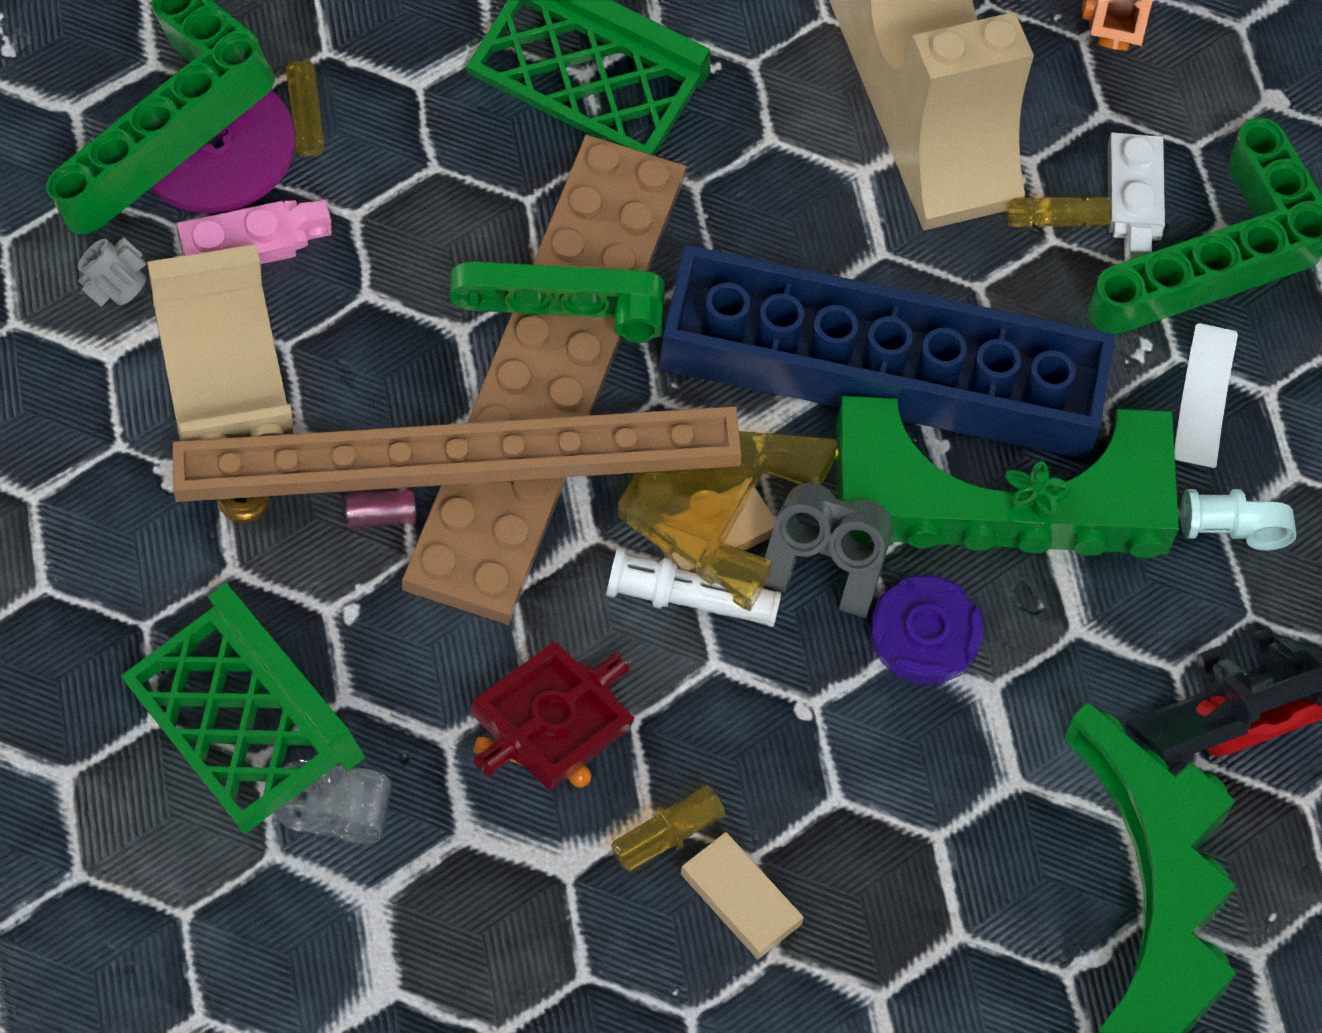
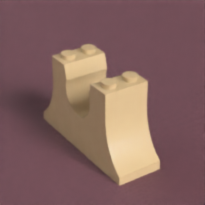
(944, 99)

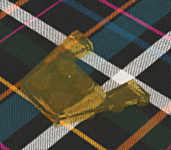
(698, 507)

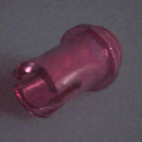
(379, 509)

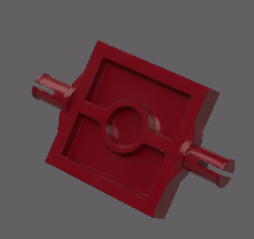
(552, 715)

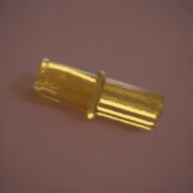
(668, 828)

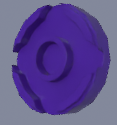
(926, 630)

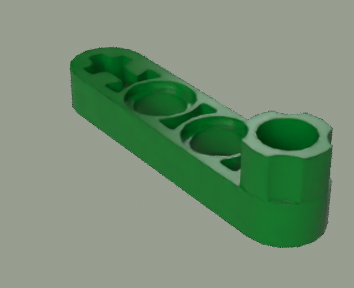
(628, 296)

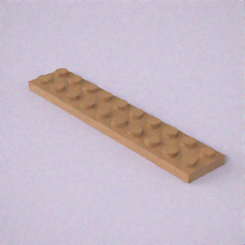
(546, 366)

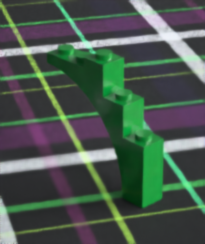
(1182, 891)

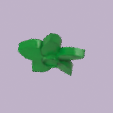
(1038, 490)

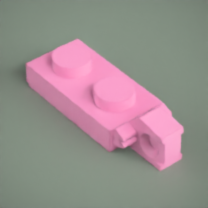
(274, 227)

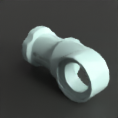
(1261, 523)

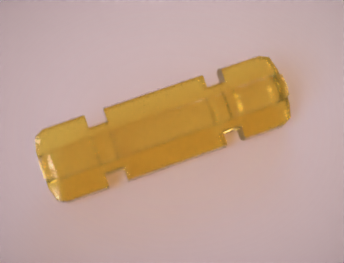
(305, 108)
(1059, 211)

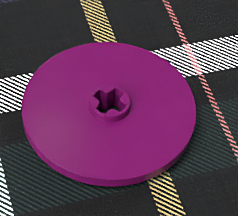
(244, 169)

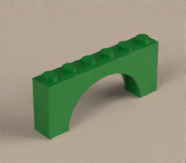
(1114, 506)

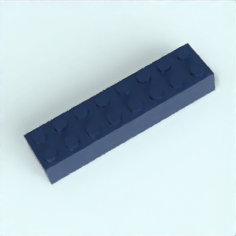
(847, 337)

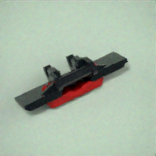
(1237, 704)

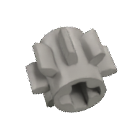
(112, 272)

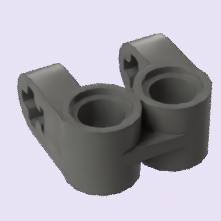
(832, 539)

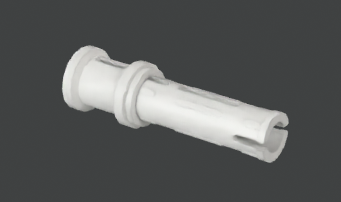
(666, 584)

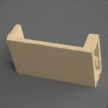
(219, 345)

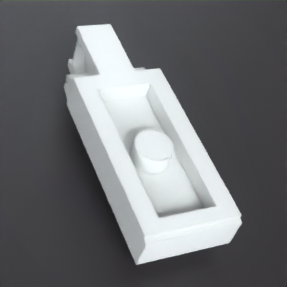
(1136, 191)

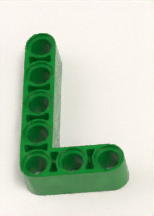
(170, 124)
(1274, 231)

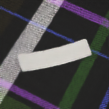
(1205, 395)

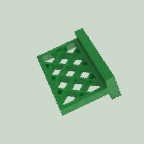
(621, 33)
(286, 689)

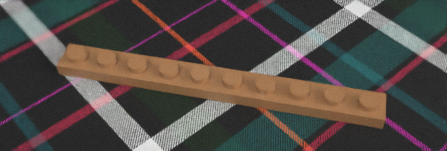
(455, 454)

